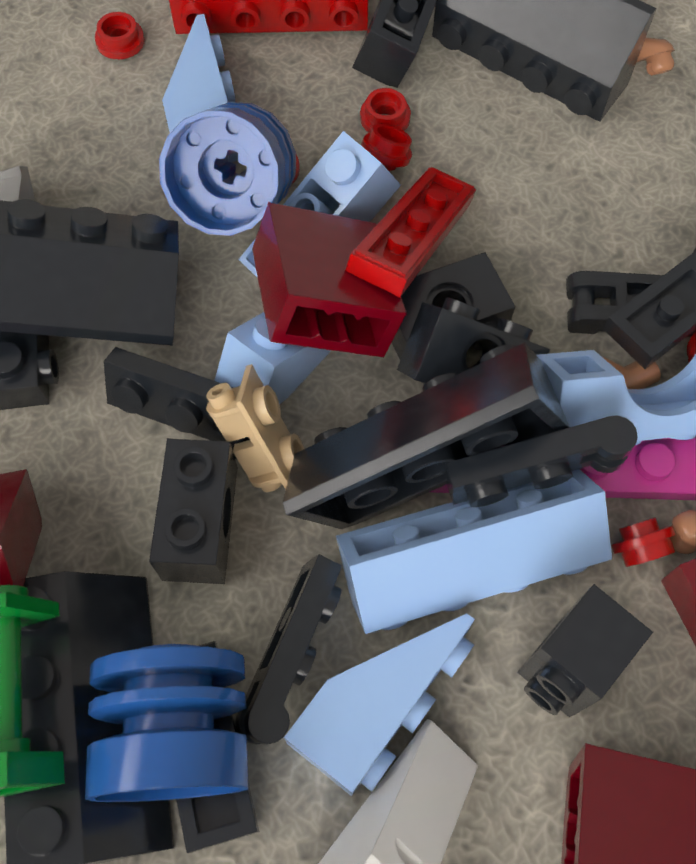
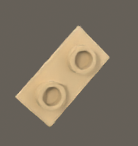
(256, 414)

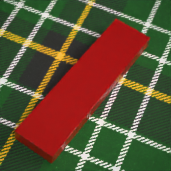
(411, 232)

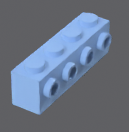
(470, 553)

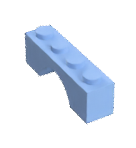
(595, 389)

